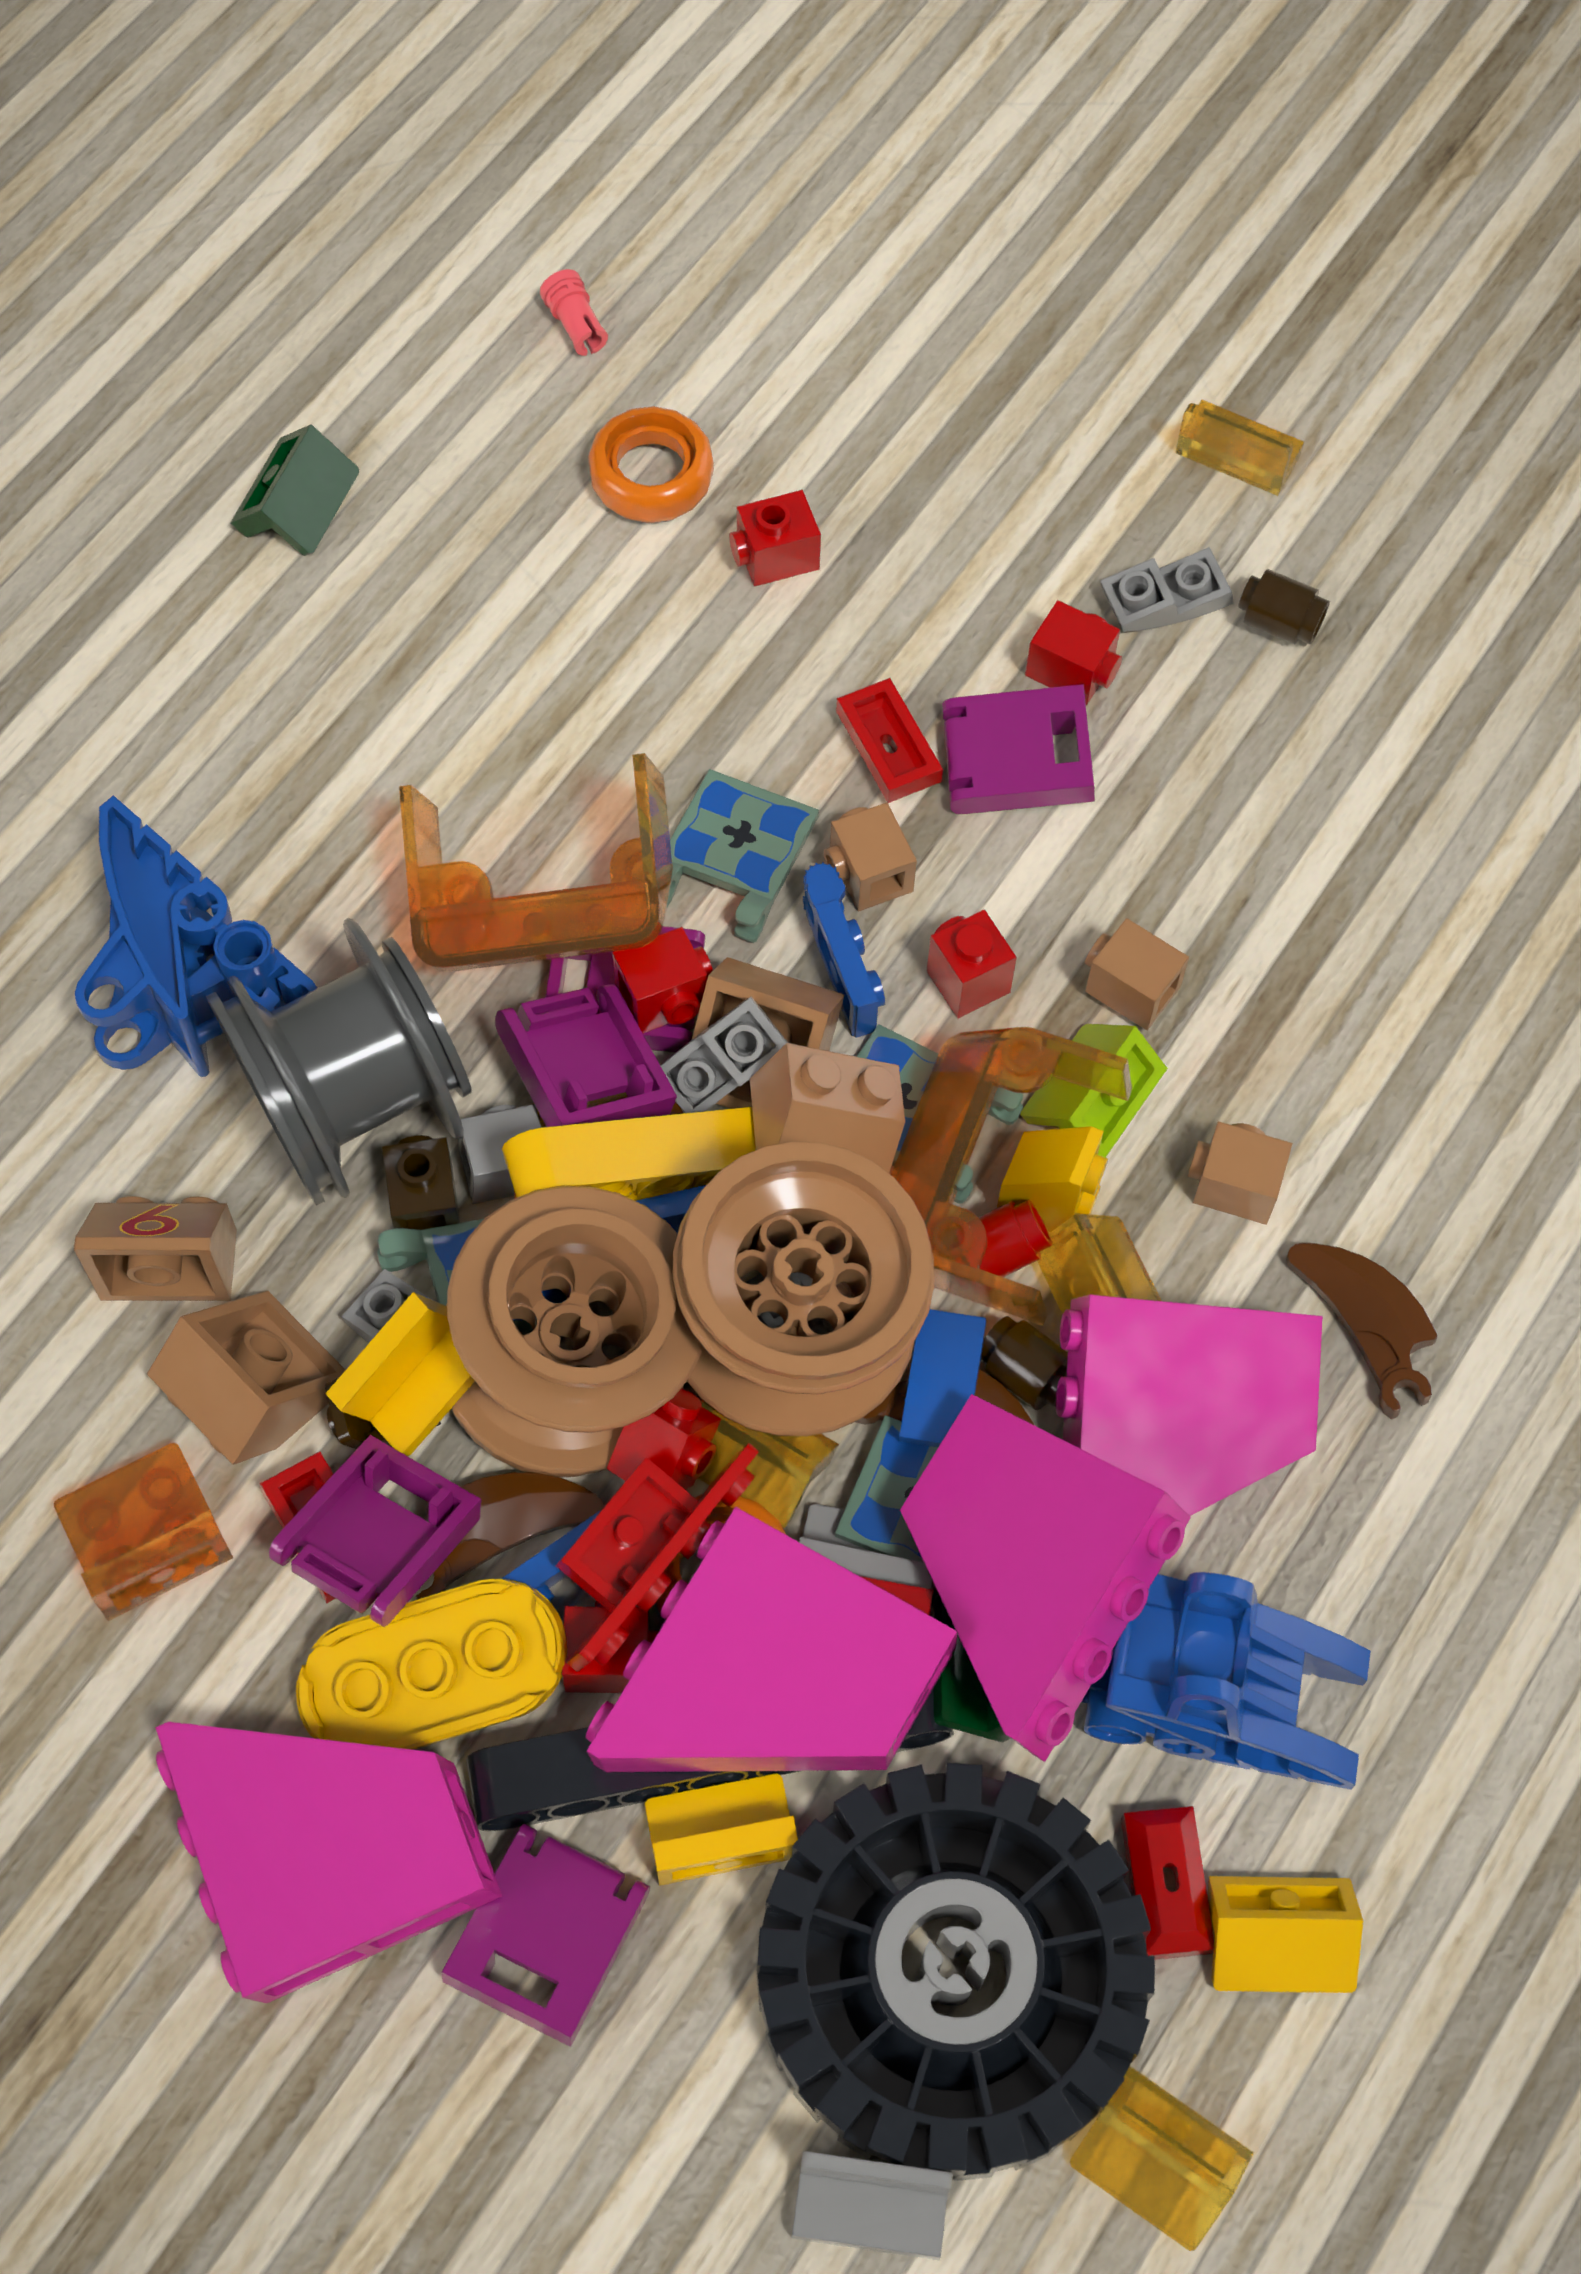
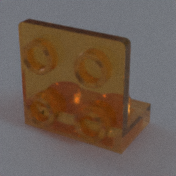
(141, 1531)

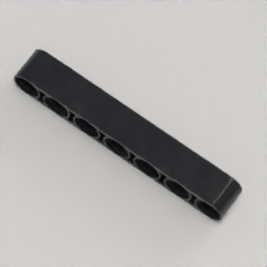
(557, 1780)

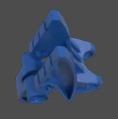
(162, 947)
(1223, 1681)

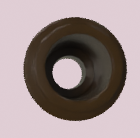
(1283, 607)
(1024, 1361)

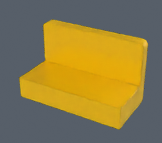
(405, 1375)
(720, 1829)
(1285, 1934)

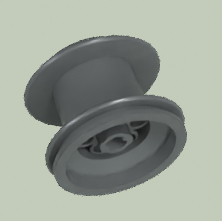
(345, 1058)

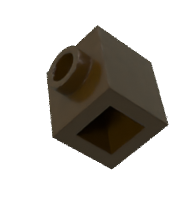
(420, 1183)

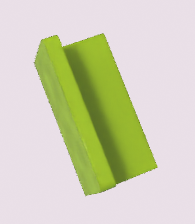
(1075, 1106)

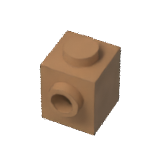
(871, 856)
(1135, 972)
(1240, 1171)

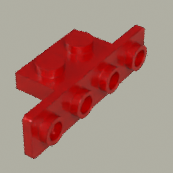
(635, 1540)

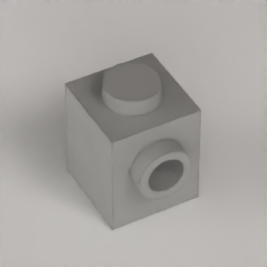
(482, 1149)

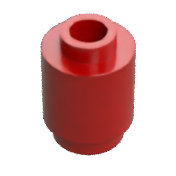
(1013, 1238)

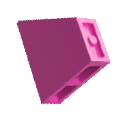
(1190, 1392)
(1037, 1561)
(772, 1666)
(320, 1848)

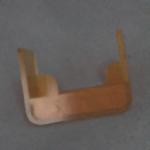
(465, 928)
(948, 1128)

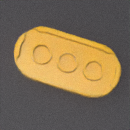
(435, 1668)

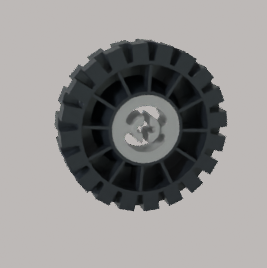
(865, 2038)

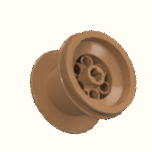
(818, 1216)
(554, 1405)

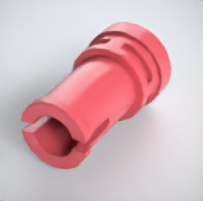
(569, 303)

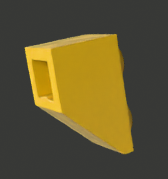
(1056, 1173)

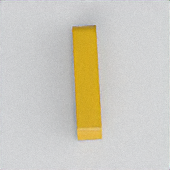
(631, 1155)

